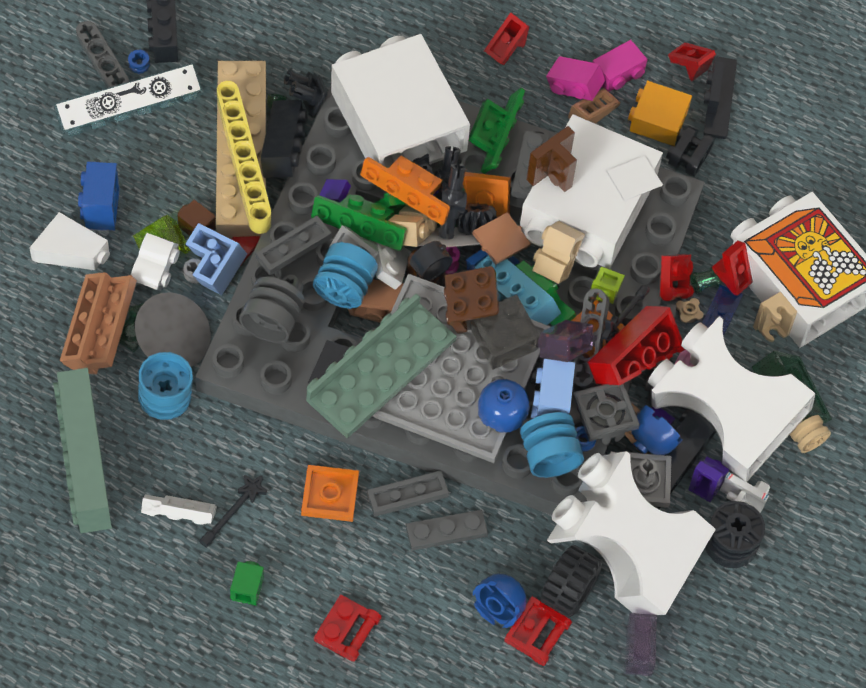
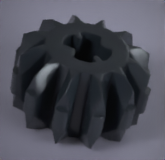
(475, 217)

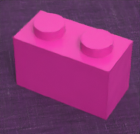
(621, 65)
(575, 78)

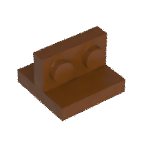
(554, 160)

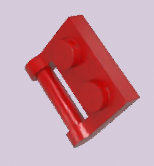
(676, 268)
(339, 624)
(529, 627)

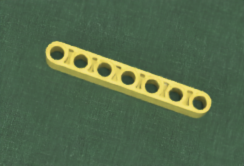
(244, 165)

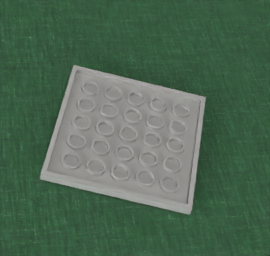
(446, 393)

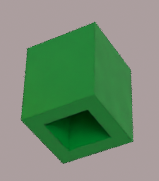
(247, 582)

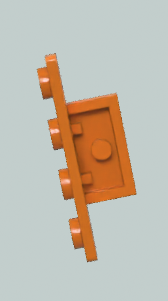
(409, 184)

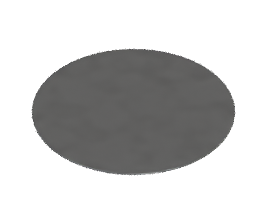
(173, 325)

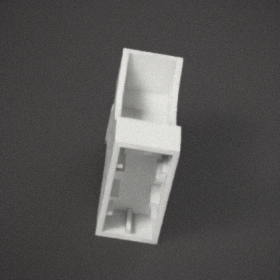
(745, 408)
(642, 545)

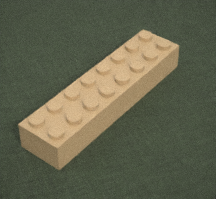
(251, 81)

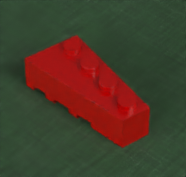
(637, 347)

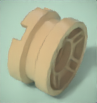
(810, 433)

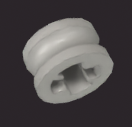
(188, 274)

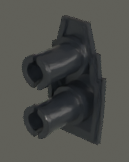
(308, 88)

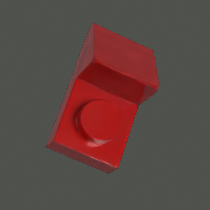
(508, 37)
(694, 58)
(734, 268)

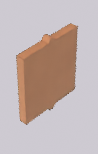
(501, 238)

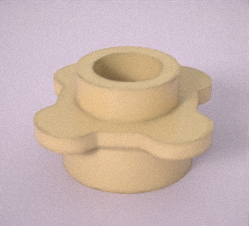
(686, 316)

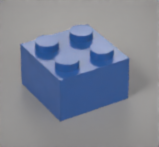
(99, 196)

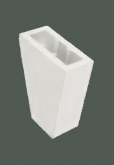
(69, 245)

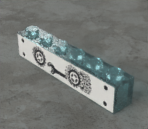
(126, 99)

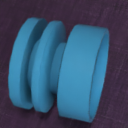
(345, 275)
(165, 385)
(551, 444)

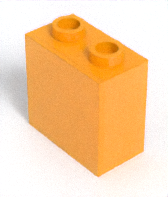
(659, 112)

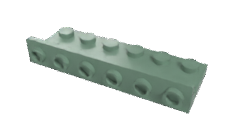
(379, 366)

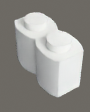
(155, 261)

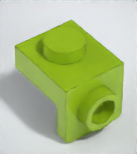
(609, 283)

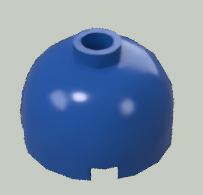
(503, 405)
(654, 433)
(500, 599)

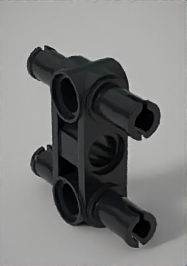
(451, 190)

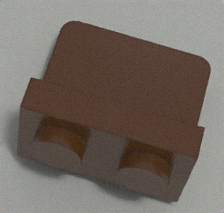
(470, 296)

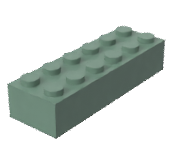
(81, 451)

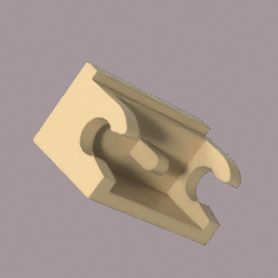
(775, 314)

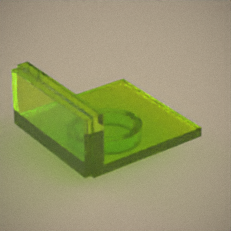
(165, 228)

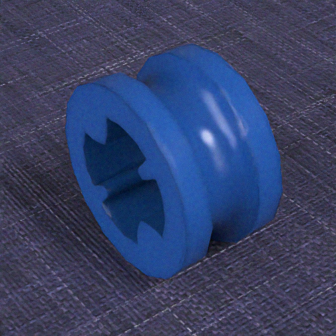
(138, 68)

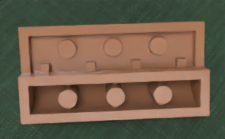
(98, 322)

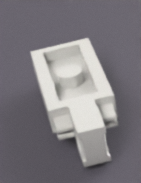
(179, 508)

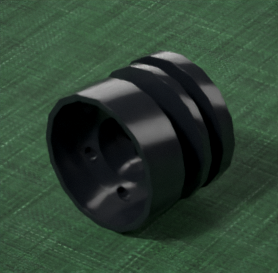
(736, 534)

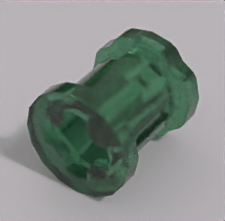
(704, 280)

